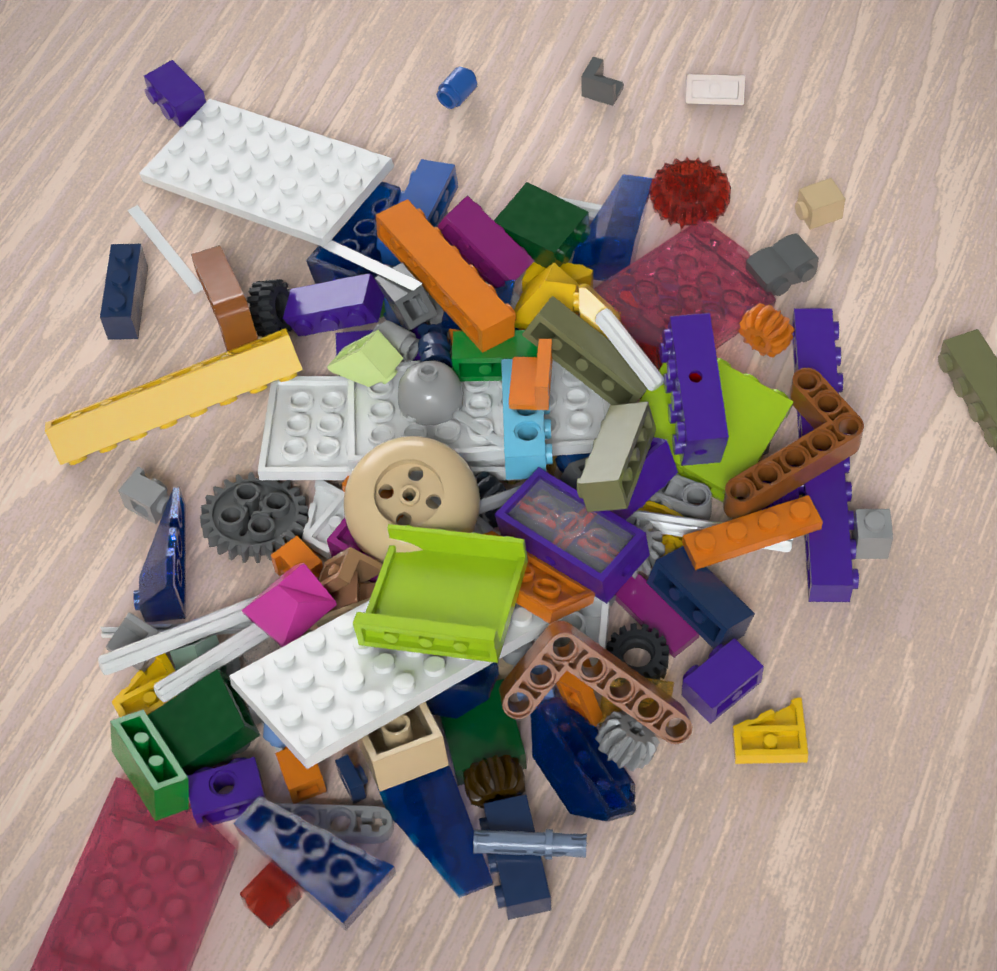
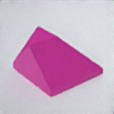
(290, 605)

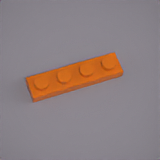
(752, 532)

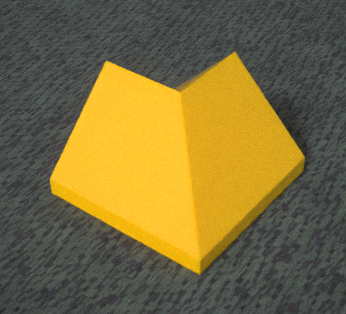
(540, 289)

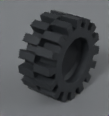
(268, 306)
(644, 640)

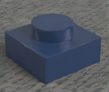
(352, 778)

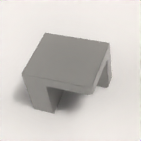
(129, 632)

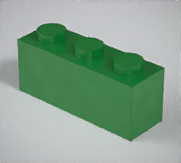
(474, 365)
(149, 765)

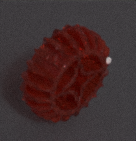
(696, 190)

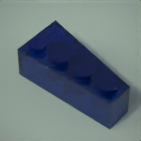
(357, 234)
(325, 868)

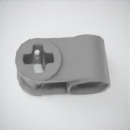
(681, 494)

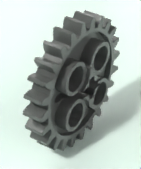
(253, 517)

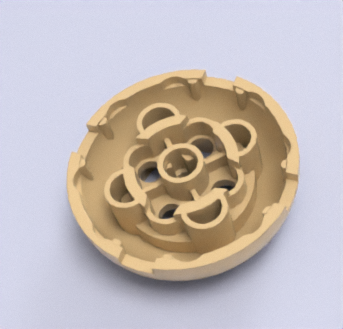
(389, 468)

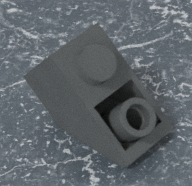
(409, 306)

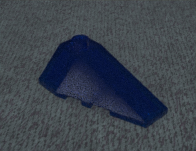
(164, 571)
(439, 826)

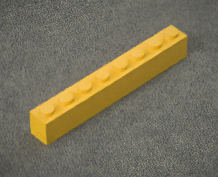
(173, 397)

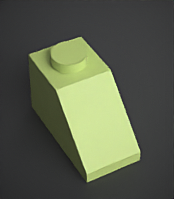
(367, 360)

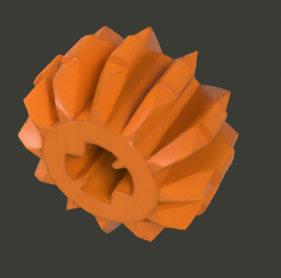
(766, 330)

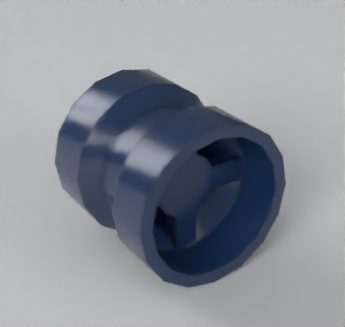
(435, 347)

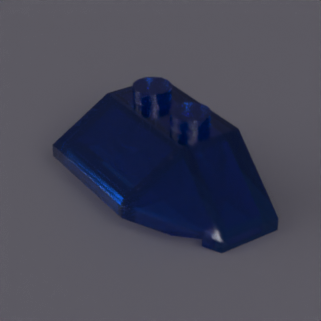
(575, 767)

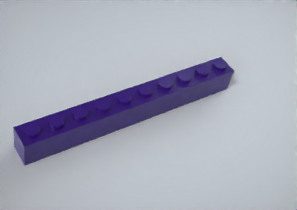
(829, 549)

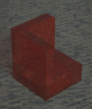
(270, 895)

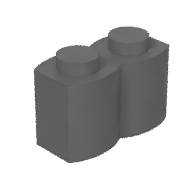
(783, 264)

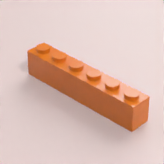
(446, 275)

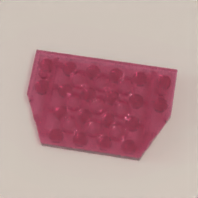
(686, 276)
(138, 891)

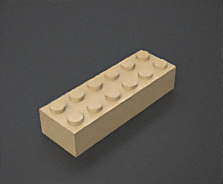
(404, 746)

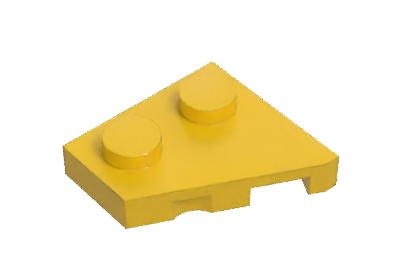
(140, 691)
(772, 737)

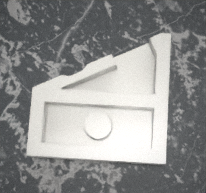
(324, 517)

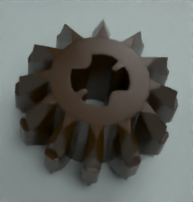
(494, 780)

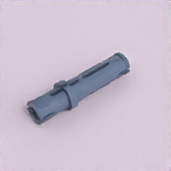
(530, 843)

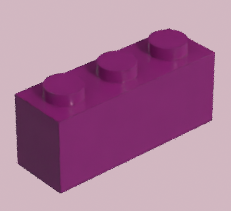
(484, 243)

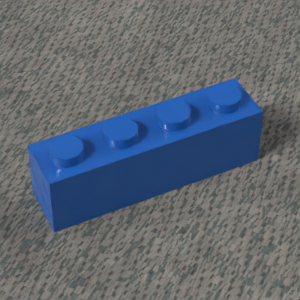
(431, 190)

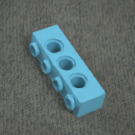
(523, 434)

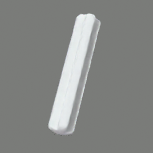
(629, 349)

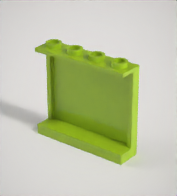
(751, 418)
(446, 597)

